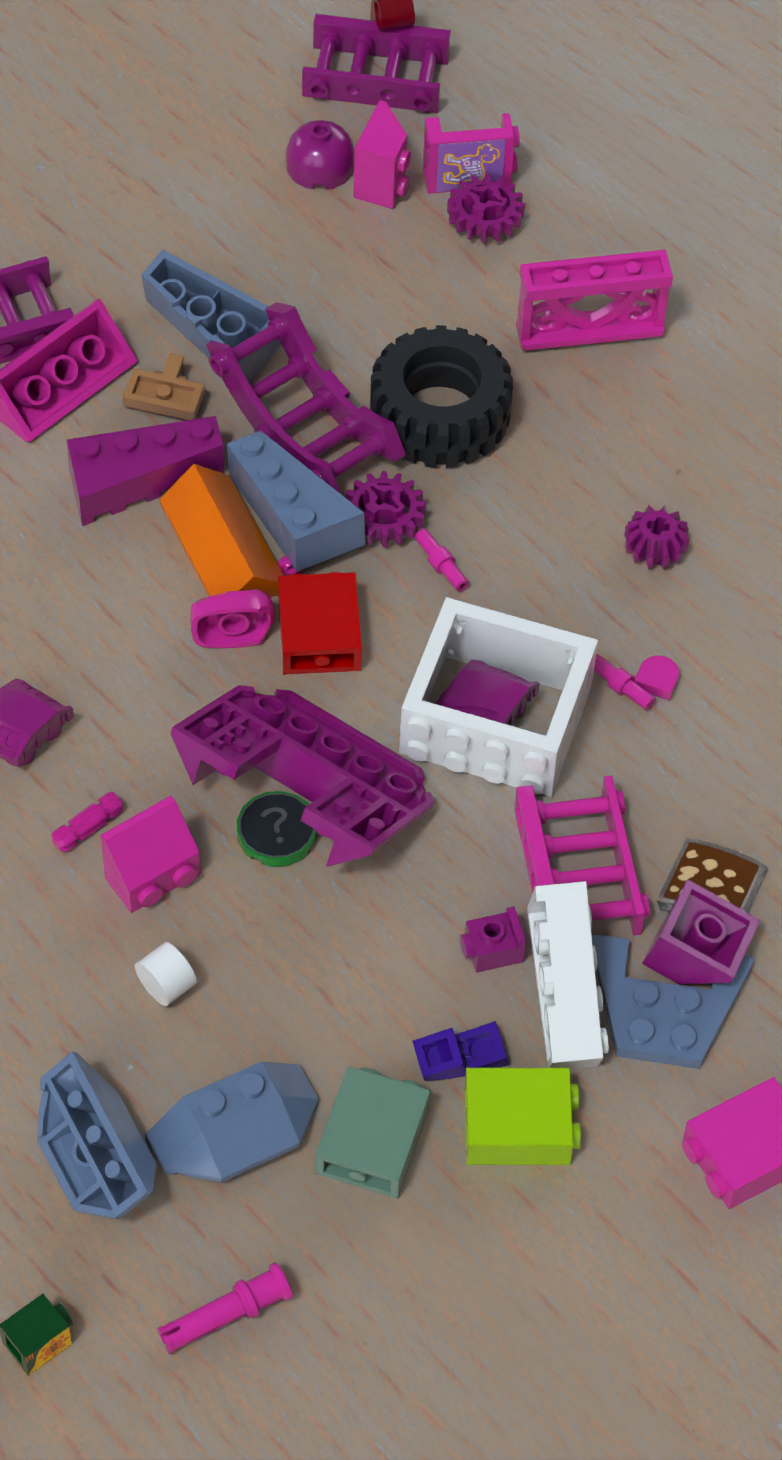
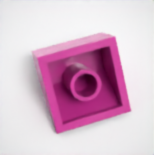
(381, 159)
(150, 855)

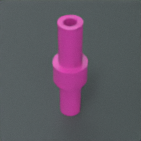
(441, 560)
(623, 683)

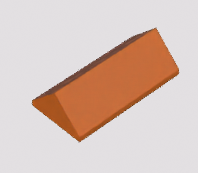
(219, 533)

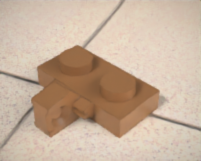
(165, 391)

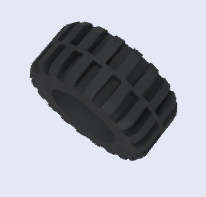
(450, 361)

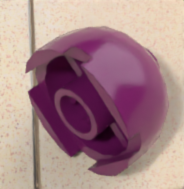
(320, 155)

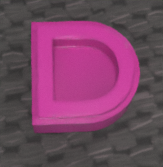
(658, 676)

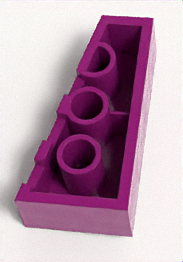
(139, 463)

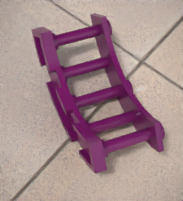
(374, 432)

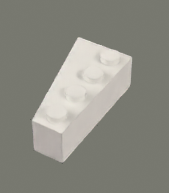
(566, 976)

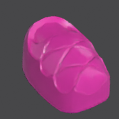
(232, 619)

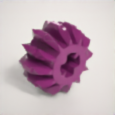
(656, 537)

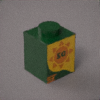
(37, 1333)

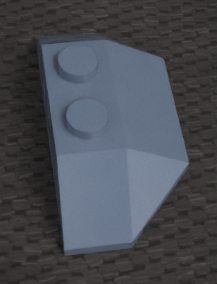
(235, 1123)
(92, 1141)

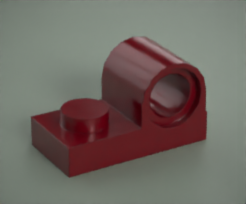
(392, 13)

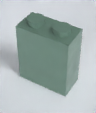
(372, 1131)

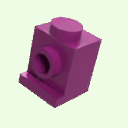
(494, 941)

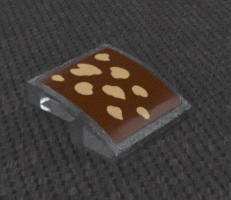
(716, 869)

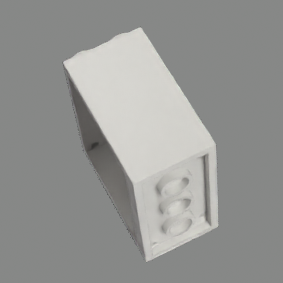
(483, 745)

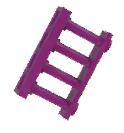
(363, 39)
(21, 335)

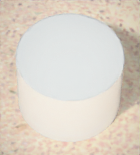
(165, 974)

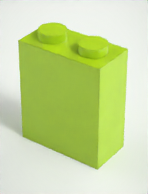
(520, 1116)

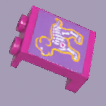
(461, 154)

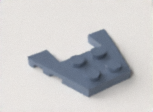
(659, 1018)

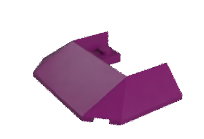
(355, 784)

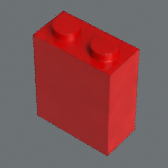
(319, 623)

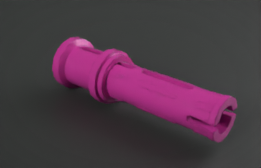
(245, 1300)

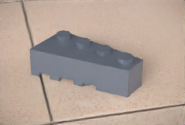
(206, 308)
(293, 503)

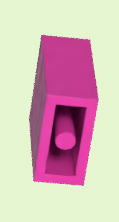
(739, 1143)

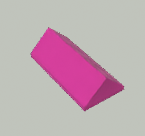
(62, 371)

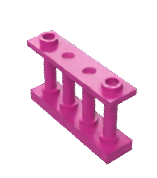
(540, 848)

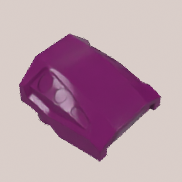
(488, 693)
(27, 721)

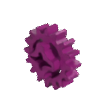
(485, 208)
(385, 507)

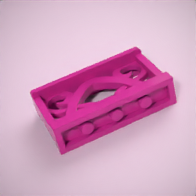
(569, 280)

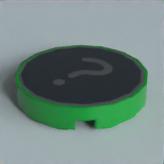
(273, 829)

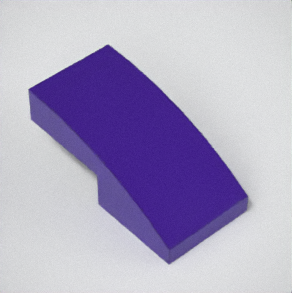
(449, 1054)

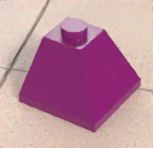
(701, 938)

